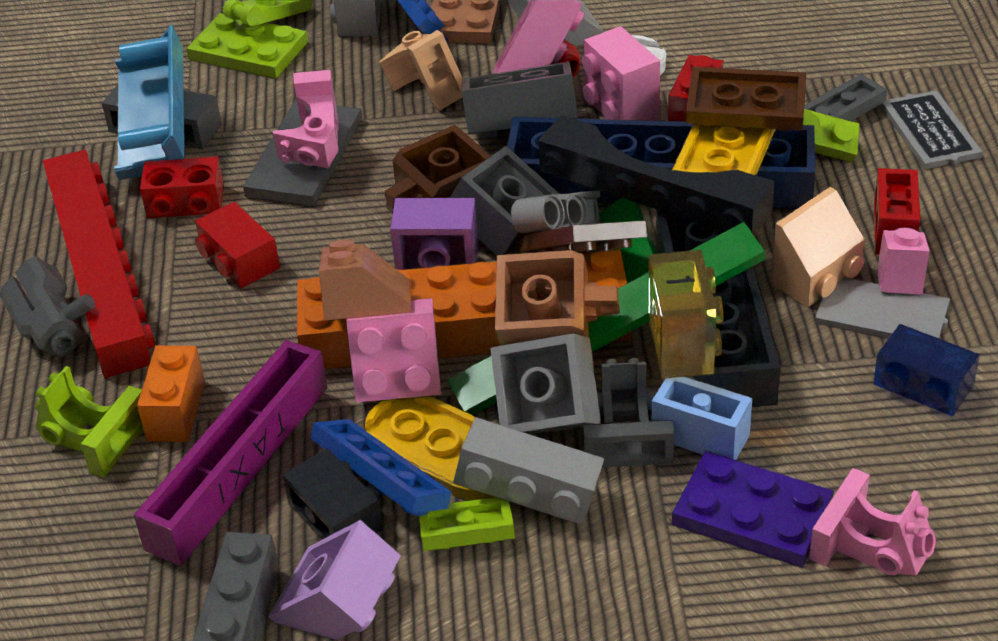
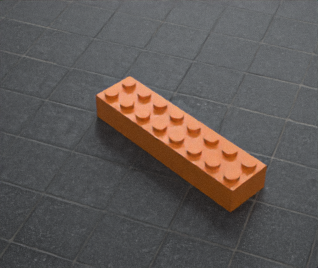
(461, 304)

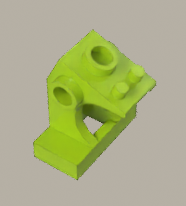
(68, 407)

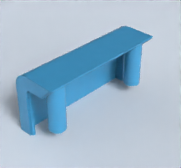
(150, 103)

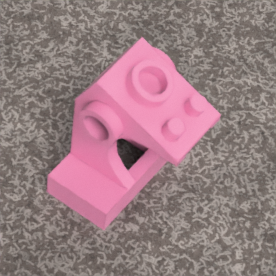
(317, 138)
(852, 518)

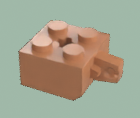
(548, 296)

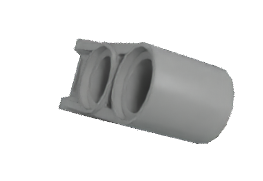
(555, 211)

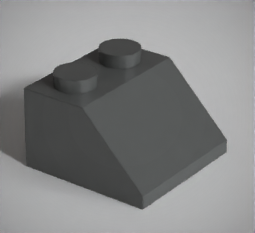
(495, 189)

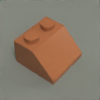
(360, 283)

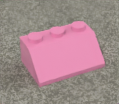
(540, 34)

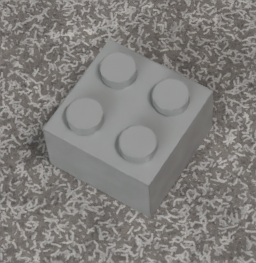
(546, 384)

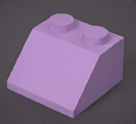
(337, 583)

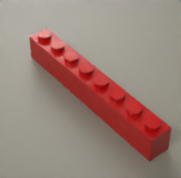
(98, 265)

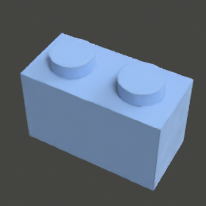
(704, 416)

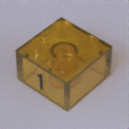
(684, 314)

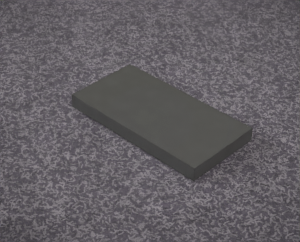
(293, 180)

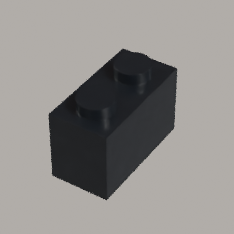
(331, 496)

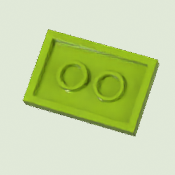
(246, 48)

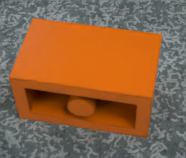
(171, 393)

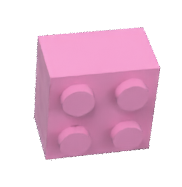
(621, 77)
(395, 354)

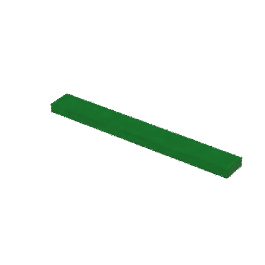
(726, 253)

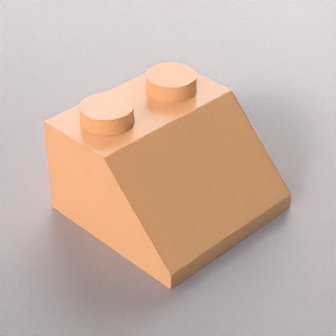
(816, 248)

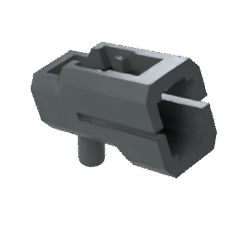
(45, 313)

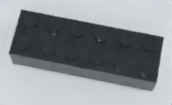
(748, 351)

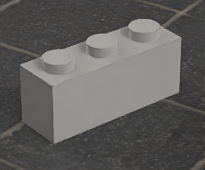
(528, 470)

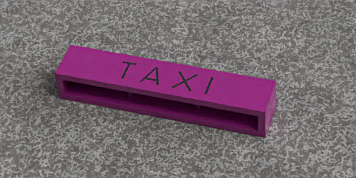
(231, 453)

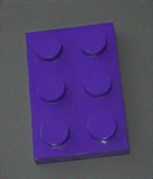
(751, 508)

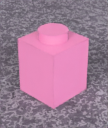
(903, 261)

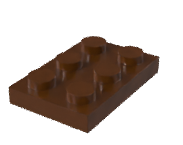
(746, 98)
(584, 237)

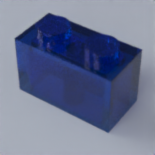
(926, 369)

